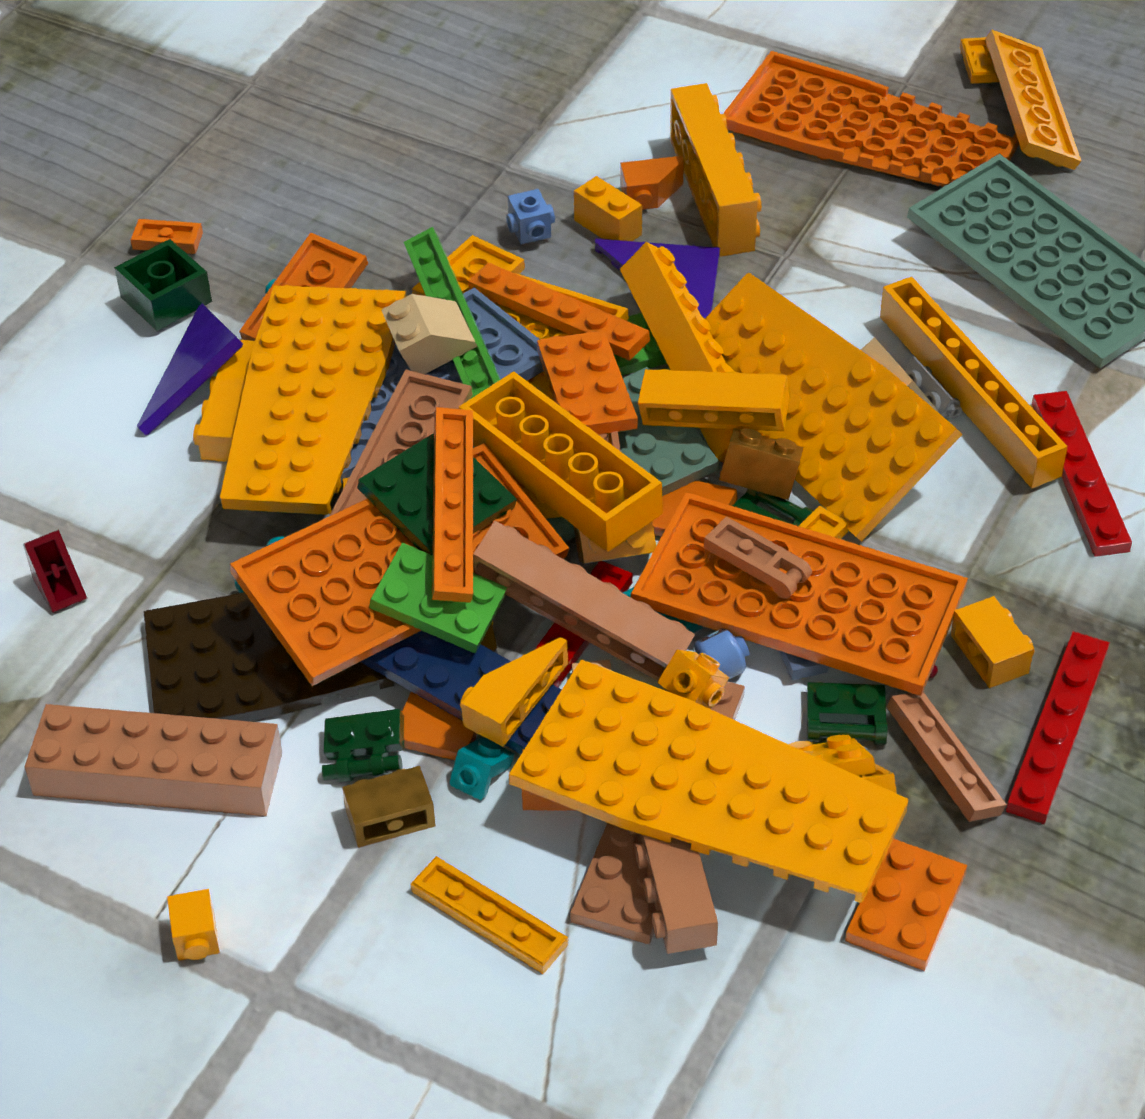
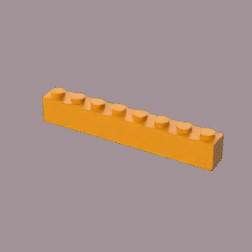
(676, 323)
(972, 379)

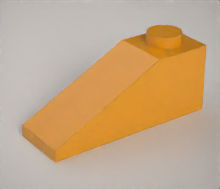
(510, 692)

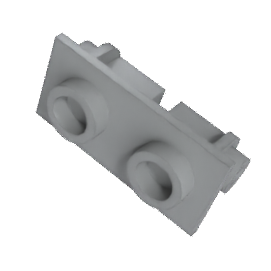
(933, 389)

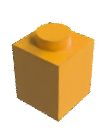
(193, 925)

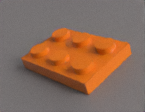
(907, 904)

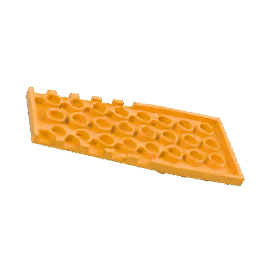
(307, 396)
(858, 422)
(706, 780)

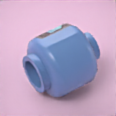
(726, 649)

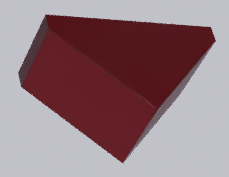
(54, 571)

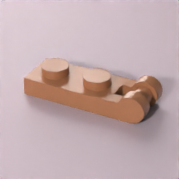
(757, 556)

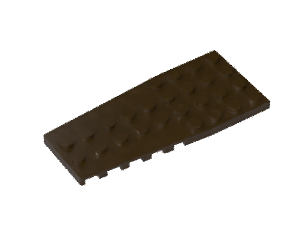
(229, 665)

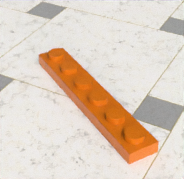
(557, 309)
(453, 505)

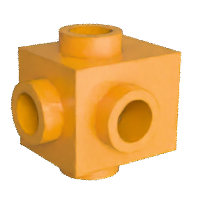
(694, 678)

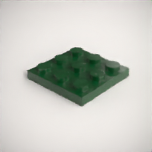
(405, 493)

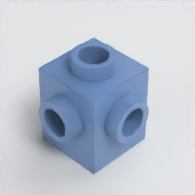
(529, 216)

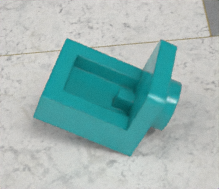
(477, 765)

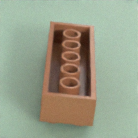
(154, 759)

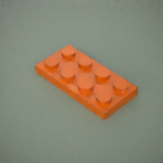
(313, 265)
(587, 381)

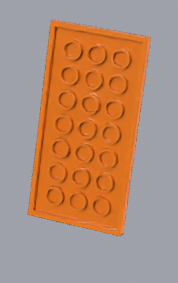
(321, 579)
(852, 614)

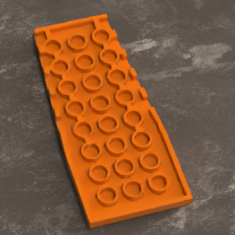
(860, 123)

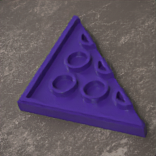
(695, 263)
(198, 356)

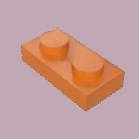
(154, 232)

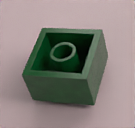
(163, 284)

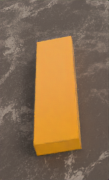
(489, 915)

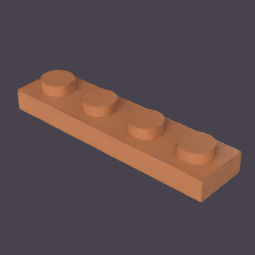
(946, 756)

